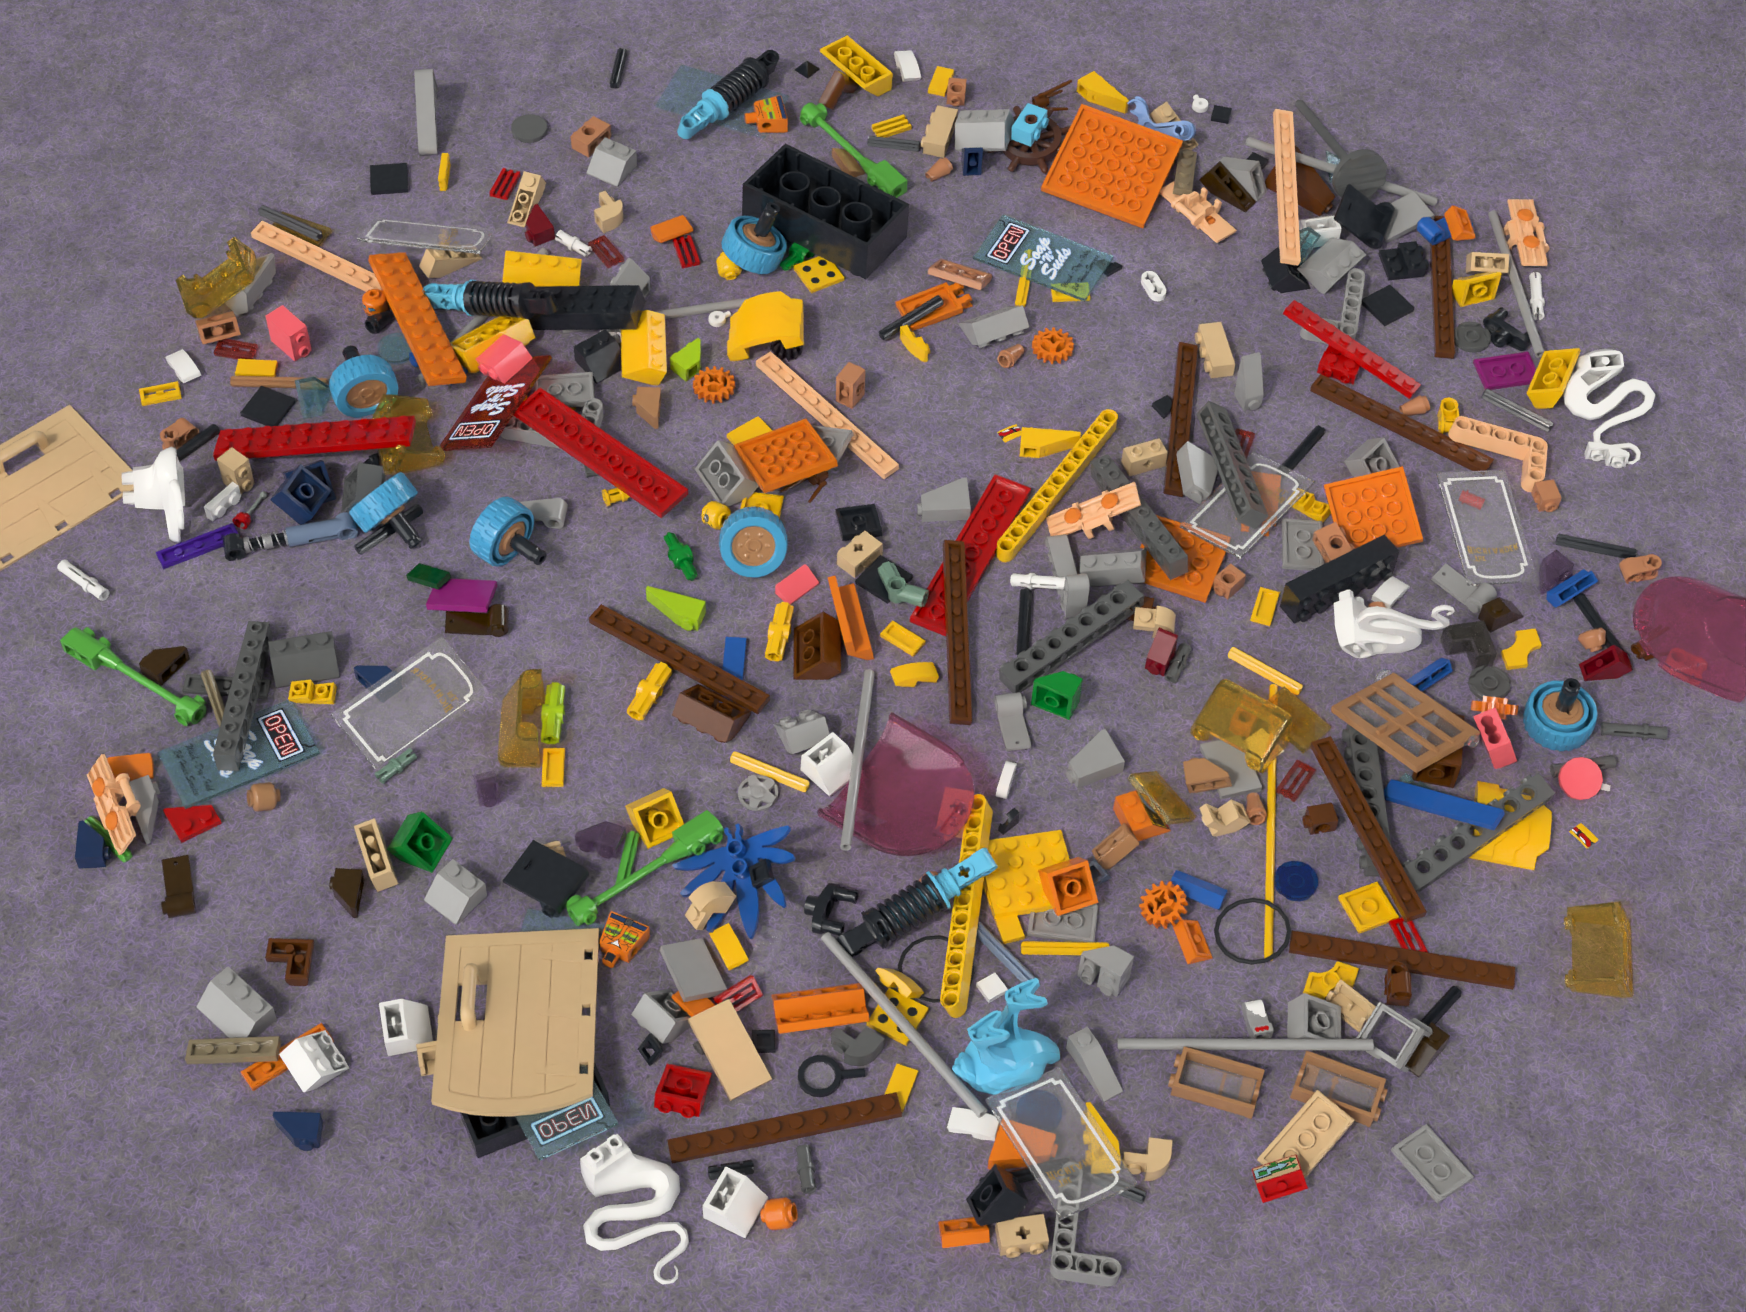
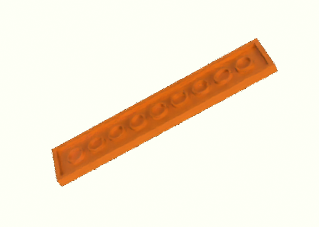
(417, 319)

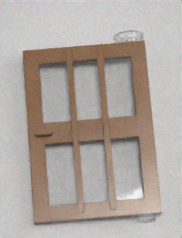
(1405, 721)

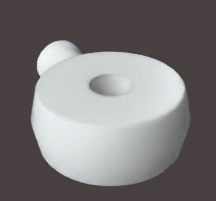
(1200, 104)
(718, 318)

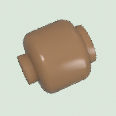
(263, 796)

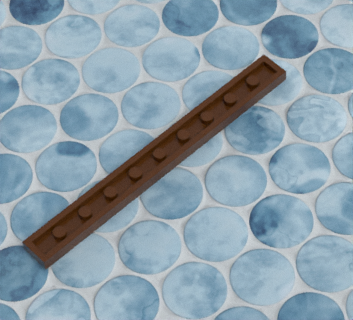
(1442, 298)
(1180, 414)
(1401, 424)
(957, 633)
(679, 659)
(1368, 829)
(1416, 961)
(785, 1128)

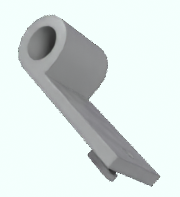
(549, 511)
(1456, 586)
(1011, 721)

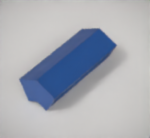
(1571, 587)
(1425, 674)
(1200, 890)

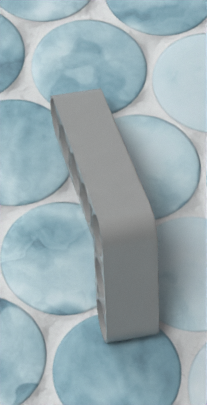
(425, 94)
(1350, 310)
(519, 431)
(1076, 586)
(1075, 1260)

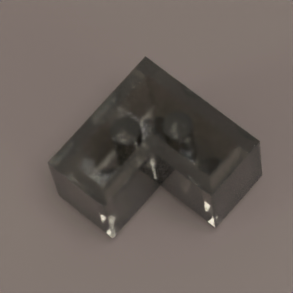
(1469, 639)

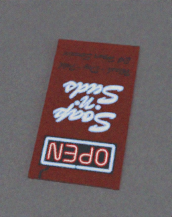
(493, 408)

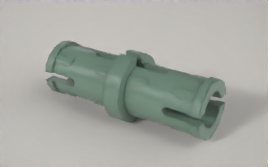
(395, 765)

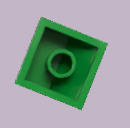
(1057, 693)
(420, 842)

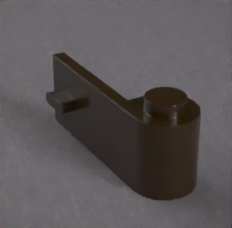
(471, 623)
(178, 887)

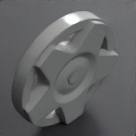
(758, 792)

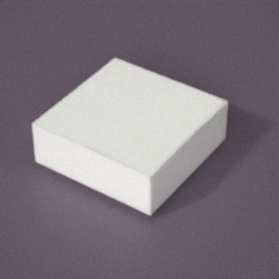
(991, 987)

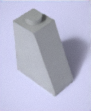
(1248, 175)
(1196, 472)
(946, 503)
(1095, 761)

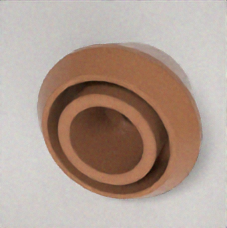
(1593, 639)

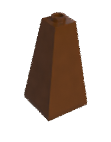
(1311, 189)
(1444, 771)

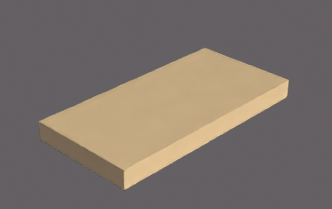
(729, 1049)
(1309, 1133)

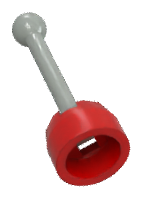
(245, 518)

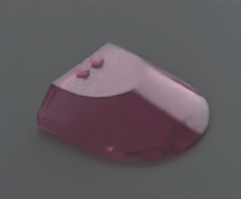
(1695, 633)
(910, 793)

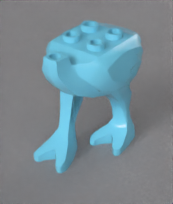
(1001, 1051)

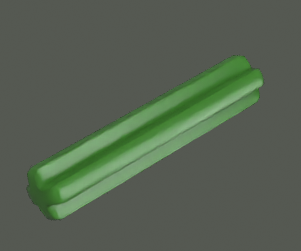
(98, 827)
(628, 856)

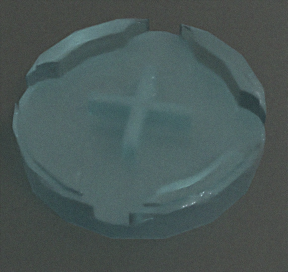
(394, 349)

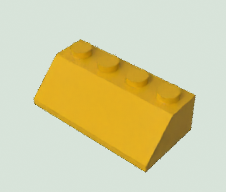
(859, 65)
(541, 269)
(478, 340)
(645, 349)

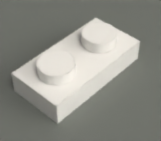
(219, 504)

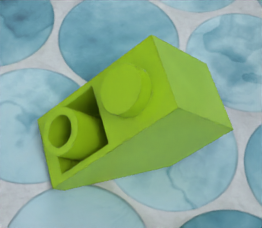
(687, 361)

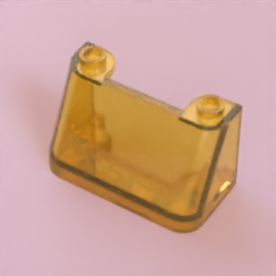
(208, 293)
(421, 452)
(1245, 723)
(518, 739)
(1600, 950)

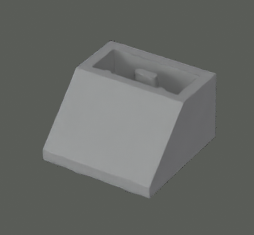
(632, 274)
(802, 731)
(1113, 965)

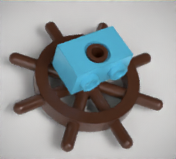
(1027, 132)

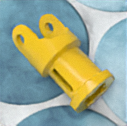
(613, 495)

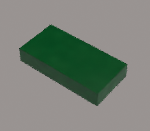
(428, 576)

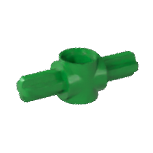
(796, 255)
(681, 556)

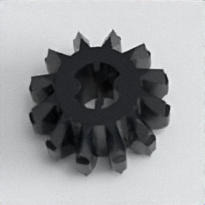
(779, 350)

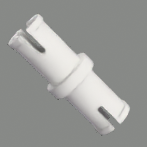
(573, 243)

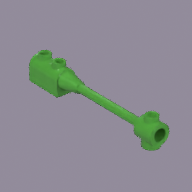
(878, 174)
(96, 652)
(688, 840)

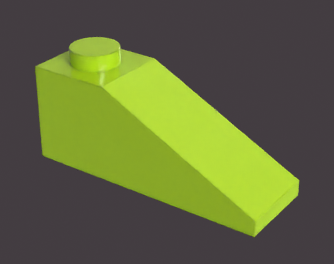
(681, 609)

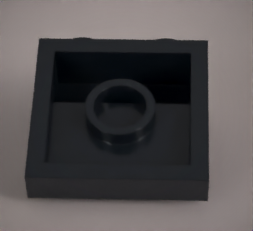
(1404, 261)

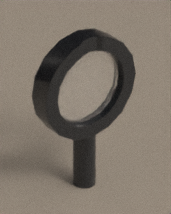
(822, 1075)

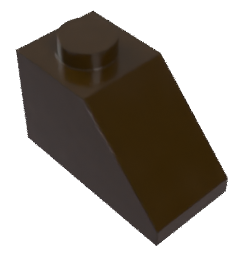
(1498, 613)
(163, 663)
(348, 888)
(1427, 1050)

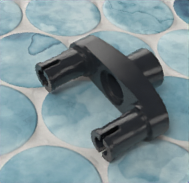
(1504, 333)
(821, 907)

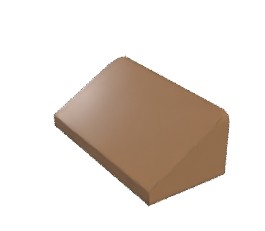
(846, 162)
(1115, 847)

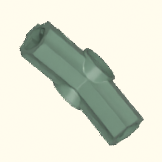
(898, 589)

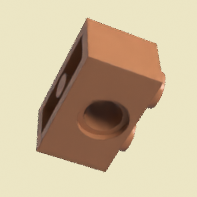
(590, 136)
(217, 327)
(850, 385)
(1328, 536)

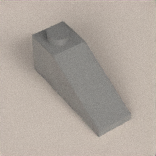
(1250, 382)
(146, 794)
(1093, 1063)

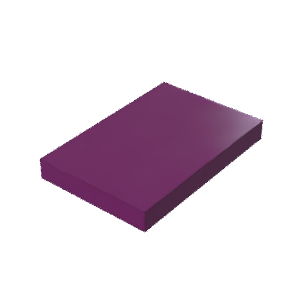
(1505, 370)
(463, 595)

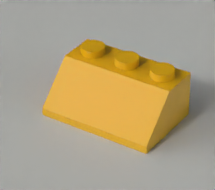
(1552, 377)

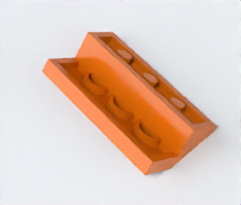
(851, 620)
(820, 1008)

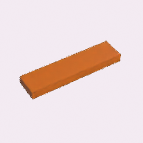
(263, 1072)

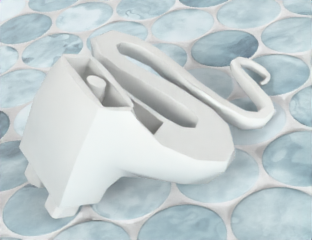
(1590, 373)
(159, 488)
(1380, 629)
(616, 1169)

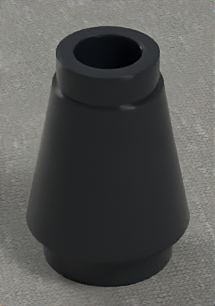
(378, 321)

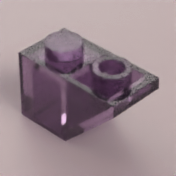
(1553, 571)
(487, 789)
(606, 835)

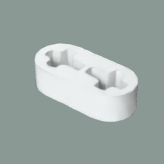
(1156, 284)
(1006, 779)

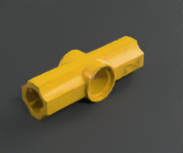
(779, 631)
(649, 691)

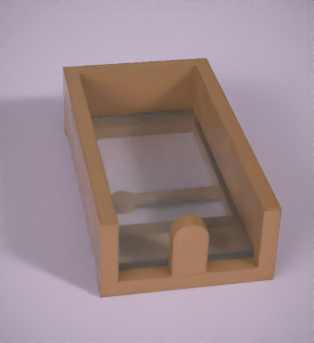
(1216, 1082)
(1344, 1085)

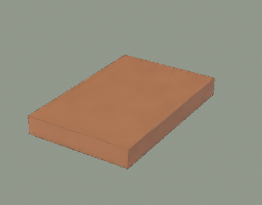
(960, 274)

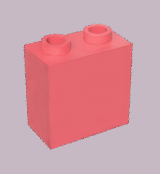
(288, 333)
(503, 359)
(1495, 738)

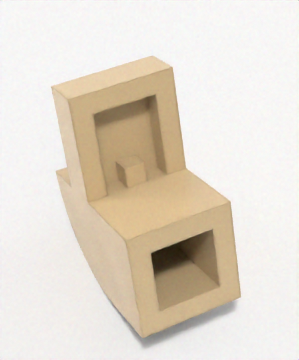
(609, 214)
(1152, 619)
(1225, 819)
(709, 899)
(1154, 1162)

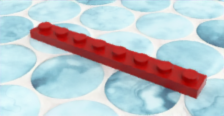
(1352, 349)

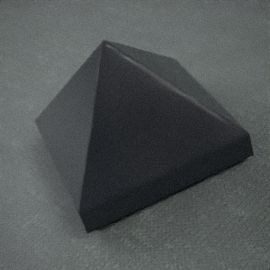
(807, 69)
(650, 1043)

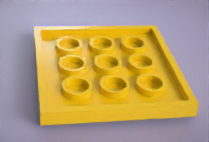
(1016, 881)

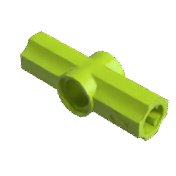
(553, 713)

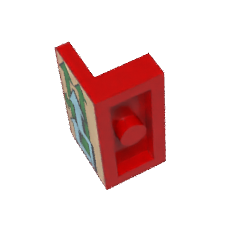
(1279, 1178)

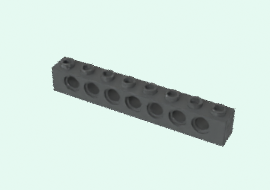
(1232, 465)
(1142, 521)
(1066, 646)
(242, 696)
(1371, 788)
(1540, 795)

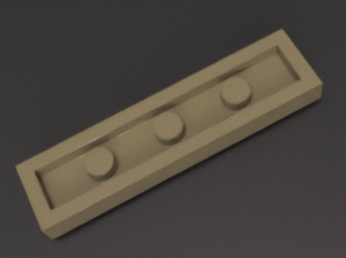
(1184, 172)
(233, 1050)

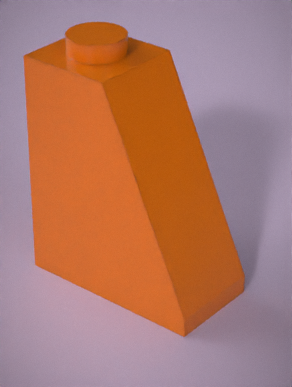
(1004, 1153)

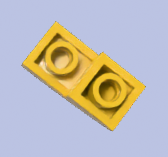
(914, 345)
(1314, 509)
(909, 674)
(308, 692)
(728, 946)
(896, 979)

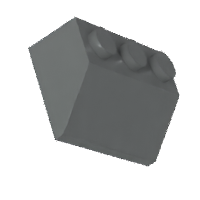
(360, 483)
(304, 658)

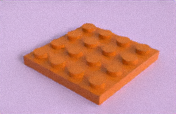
(785, 455)
(1375, 507)
(1203, 565)

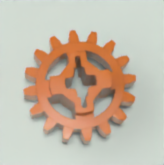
(1052, 345)
(714, 384)
(1500, 704)
(1163, 904)

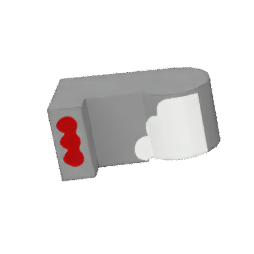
(1256, 1020)

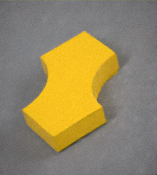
(1516, 655)
(1322, 983)

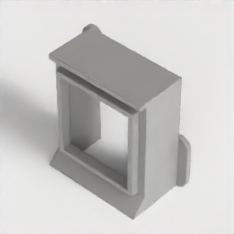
(1419, 1031)

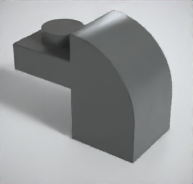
(859, 1050)

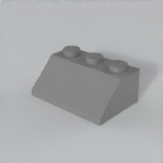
(984, 129)
(1331, 263)
(264, 272)
(995, 325)
(726, 474)
(1114, 566)
(235, 1006)

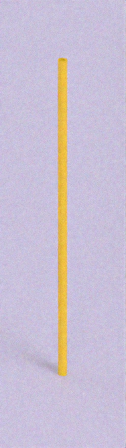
(1270, 850)

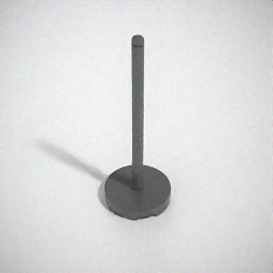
(1360, 168)

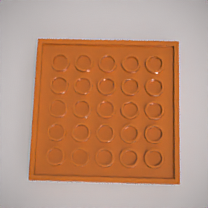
(1112, 165)

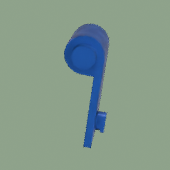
(1434, 231)

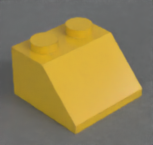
(1476, 288)
(655, 817)

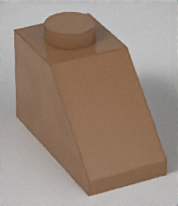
(648, 404)
(1204, 775)

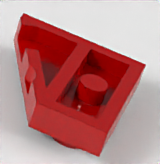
(191, 821)

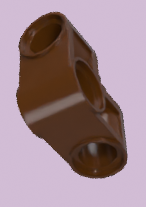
(1398, 985)

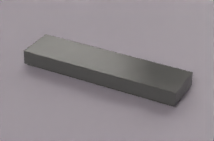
(194, 685)

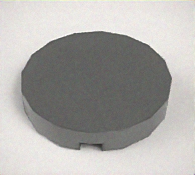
(529, 128)
(1471, 337)
(1489, 682)

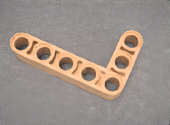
(1504, 442)

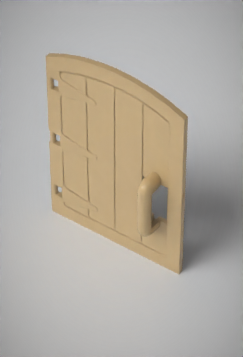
(57, 488)
(533, 1027)

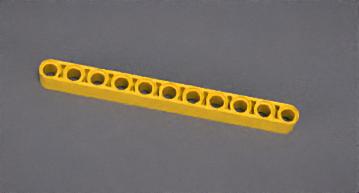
(1056, 486)
(975, 837)

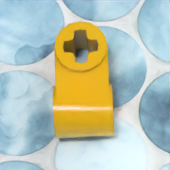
(1447, 414)

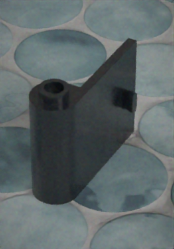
(1364, 218)
(548, 879)

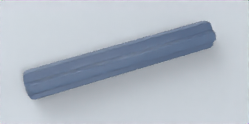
(1003, 954)

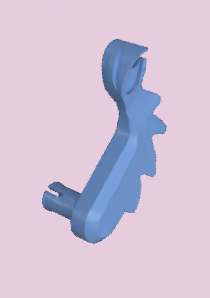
(1179, 129)

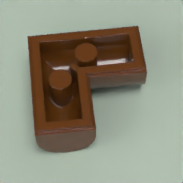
(837, 85)
(296, 954)

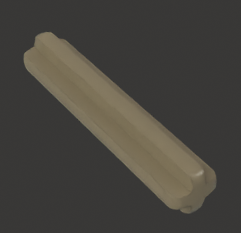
(213, 694)

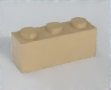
(939, 131)
(1215, 350)
(376, 855)

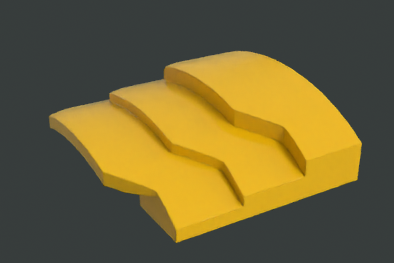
(765, 320)
(1520, 843)

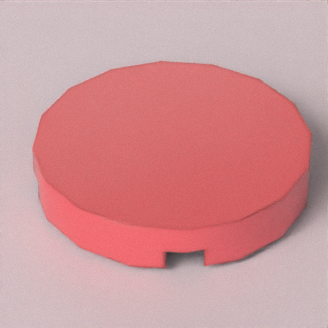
(1580, 778)

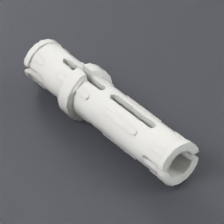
(1537, 301)
(1035, 581)
(89, 584)

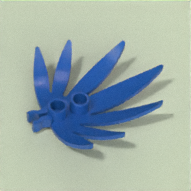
(735, 860)

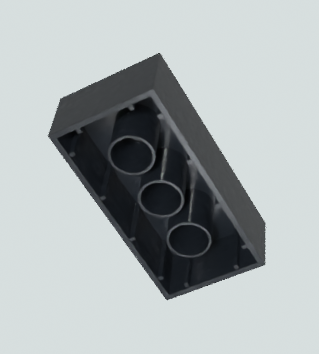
(827, 210)

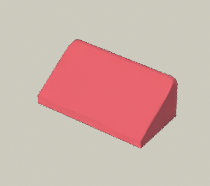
(796, 585)

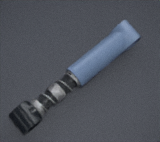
(340, 527)

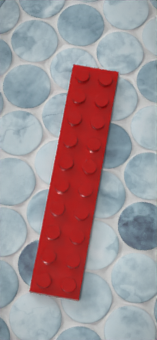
(317, 437)
(601, 452)
(980, 535)

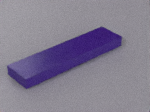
(194, 547)

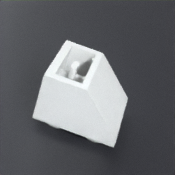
(1324, 225)
(828, 764)
(404, 1025)
(313, 1060)
(734, 1202)

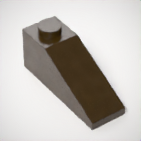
(1226, 187)

